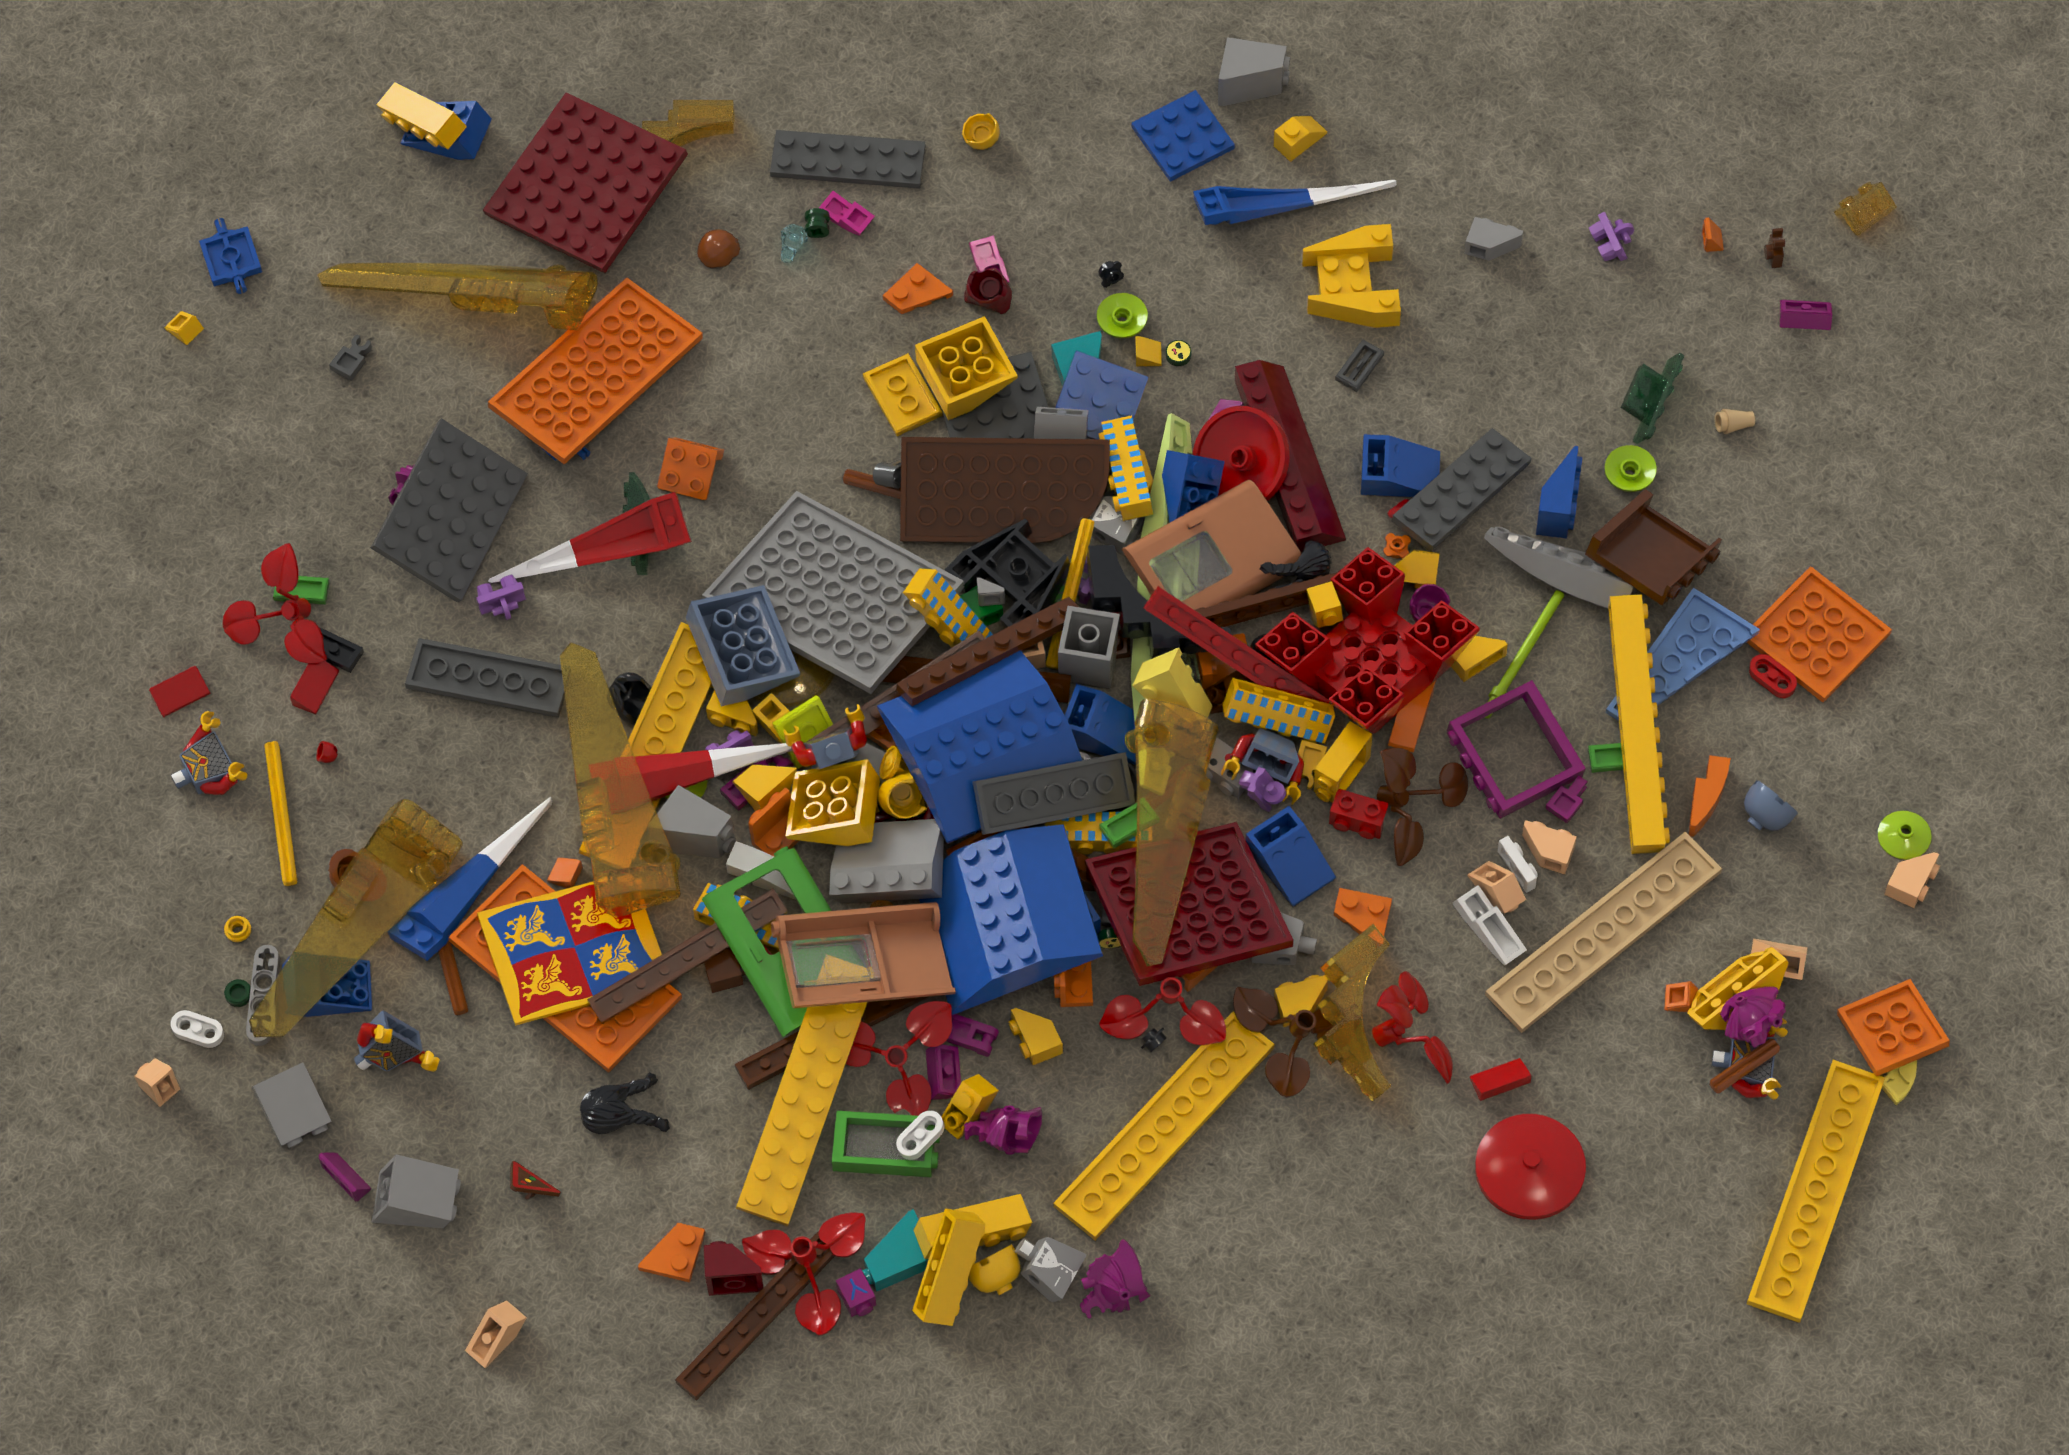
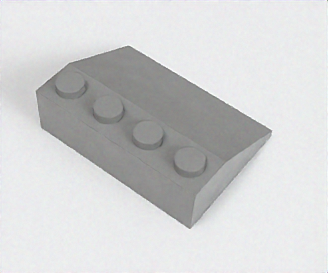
(897, 864)

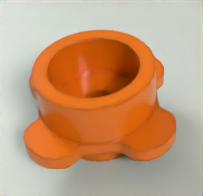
(1396, 552)

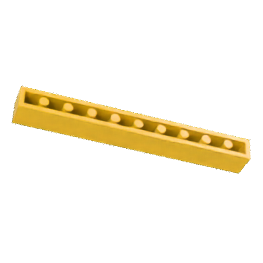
(1636, 724)

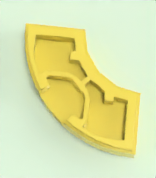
(1900, 1081)

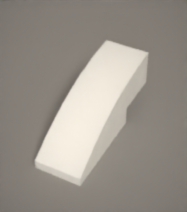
(745, 858)
(1489, 925)

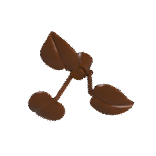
(1398, 770)
(1257, 1009)

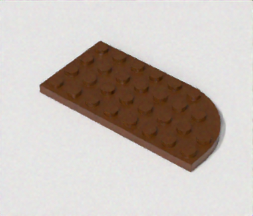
(983, 485)

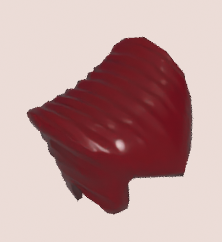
(988, 290)

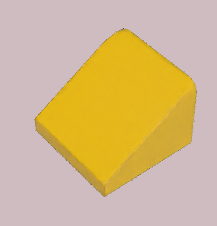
(184, 327)
(1148, 352)

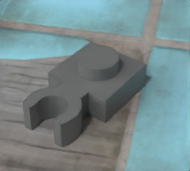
(350, 361)

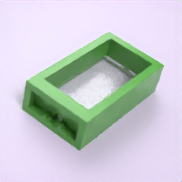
(873, 1145)

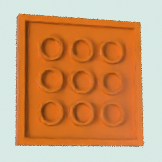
(1818, 633)

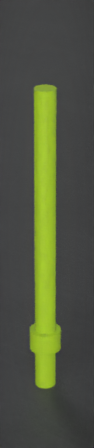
(1527, 646)

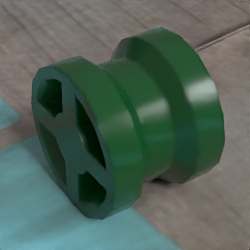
(817, 223)

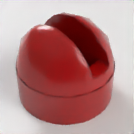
(326, 752)

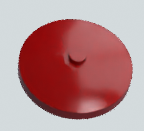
(1250, 446)
(1530, 1166)

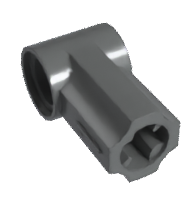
(888, 474)

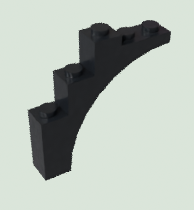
(1114, 593)

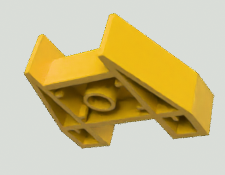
(1346, 280)

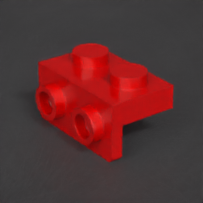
(1358, 814)

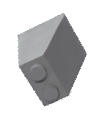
(1251, 71)
(1089, 646)
(696, 825)
(292, 1105)
(416, 1193)

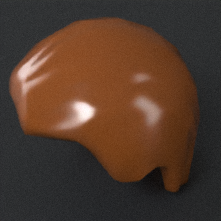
(718, 248)

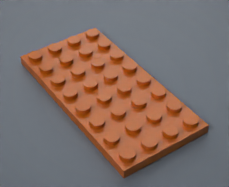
(595, 370)
(601, 1042)

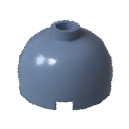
(1767, 808)

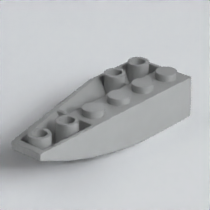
(1560, 566)

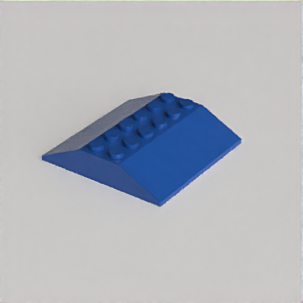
(979, 731)
(1012, 914)

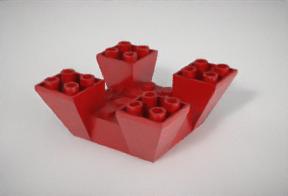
(1373, 656)

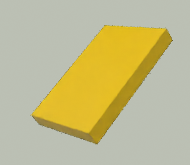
(902, 394)

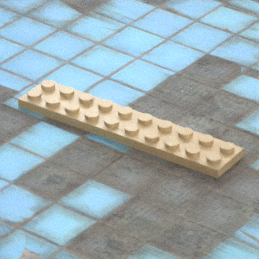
(1603, 932)

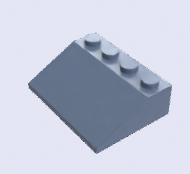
(741, 644)

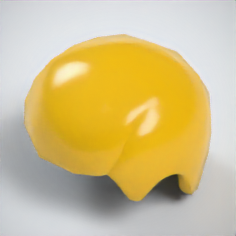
(981, 131)

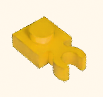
(1311, 755)

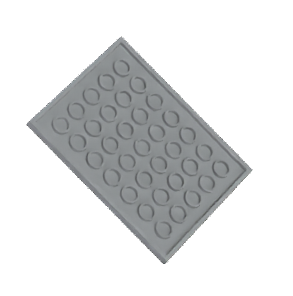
(834, 589)

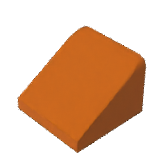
(1711, 236)
(565, 872)
(1679, 996)

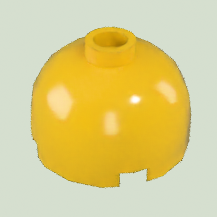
(996, 1271)

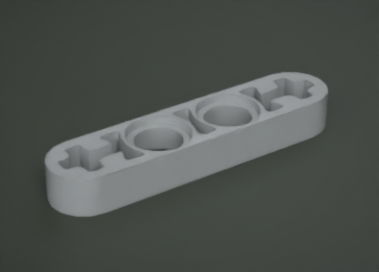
(256, 993)

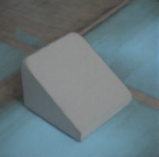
(990, 593)

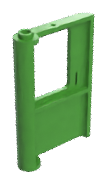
(768, 975)

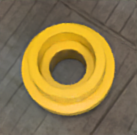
(237, 921)

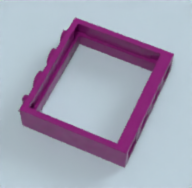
(1551, 730)

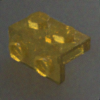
(1866, 207)

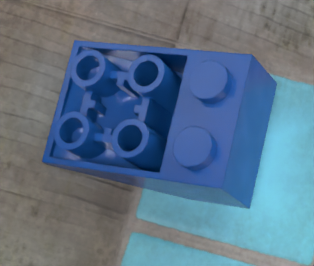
(468, 142)
(1396, 466)
(1189, 482)
(1559, 498)
(1100, 722)
(1289, 856)
(348, 995)

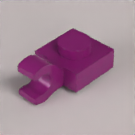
(1567, 801)

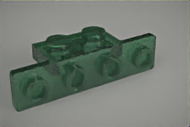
(1648, 395)

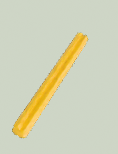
(1073, 581)
(280, 813)

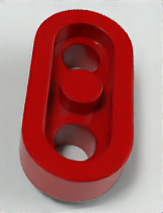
(1775, 675)

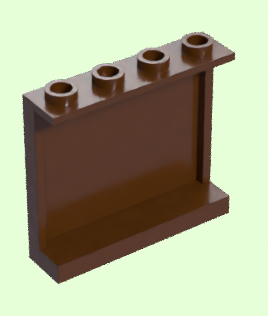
(1650, 550)

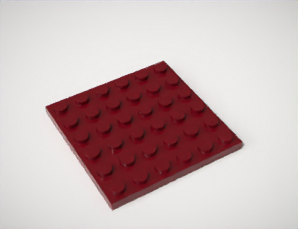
(585, 182)
(1220, 914)

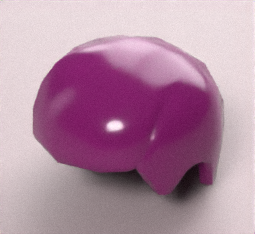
(1425, 599)

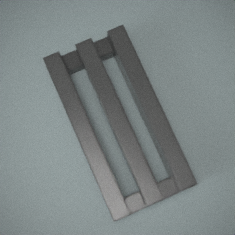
(1348, 381)

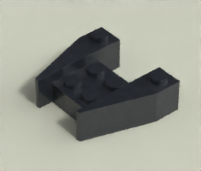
(1017, 566)

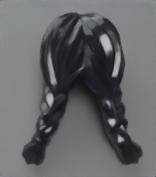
(1311, 563)
(629, 695)
(605, 1109)

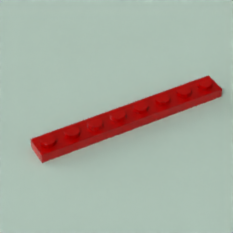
(1225, 645)

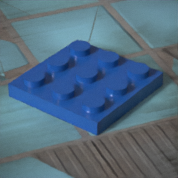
(1183, 135)
(1102, 390)

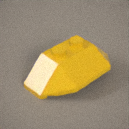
(1746, 973)

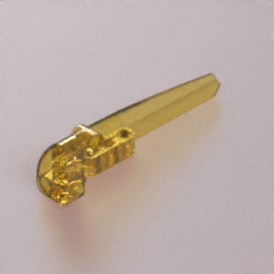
(473, 287)
(1172, 787)
(614, 803)
(362, 907)

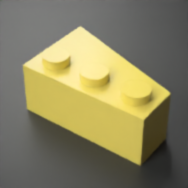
(1171, 681)

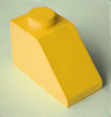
(1297, 136)
(1324, 605)
(1478, 656)

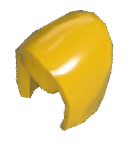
(901, 797)

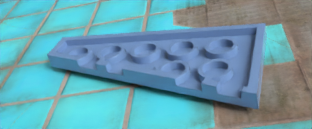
(1691, 644)

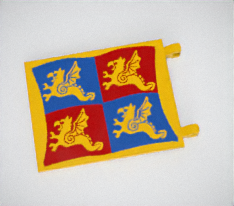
(563, 950)

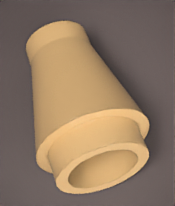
(1733, 420)

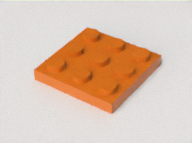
(1893, 1027)

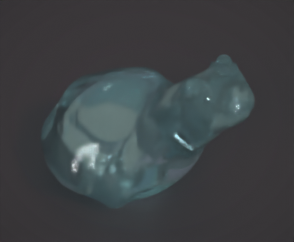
(792, 240)

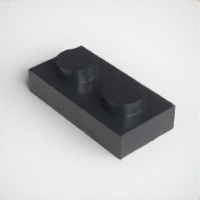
(341, 651)

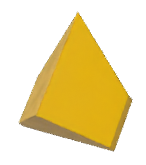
(762, 781)

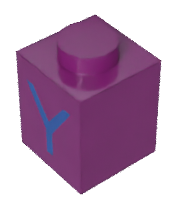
(856, 1293)

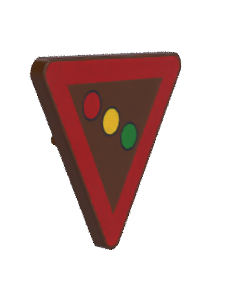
(525, 1181)

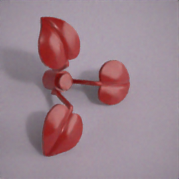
(305, 639)
(1395, 1002)
(932, 1025)
(1199, 1026)
(770, 1248)

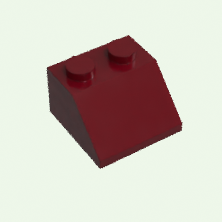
(730, 1270)

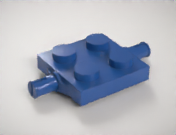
(230, 256)

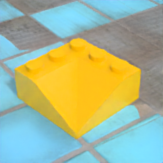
(964, 366)
(834, 804)

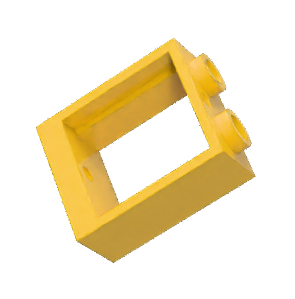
(1342, 762)

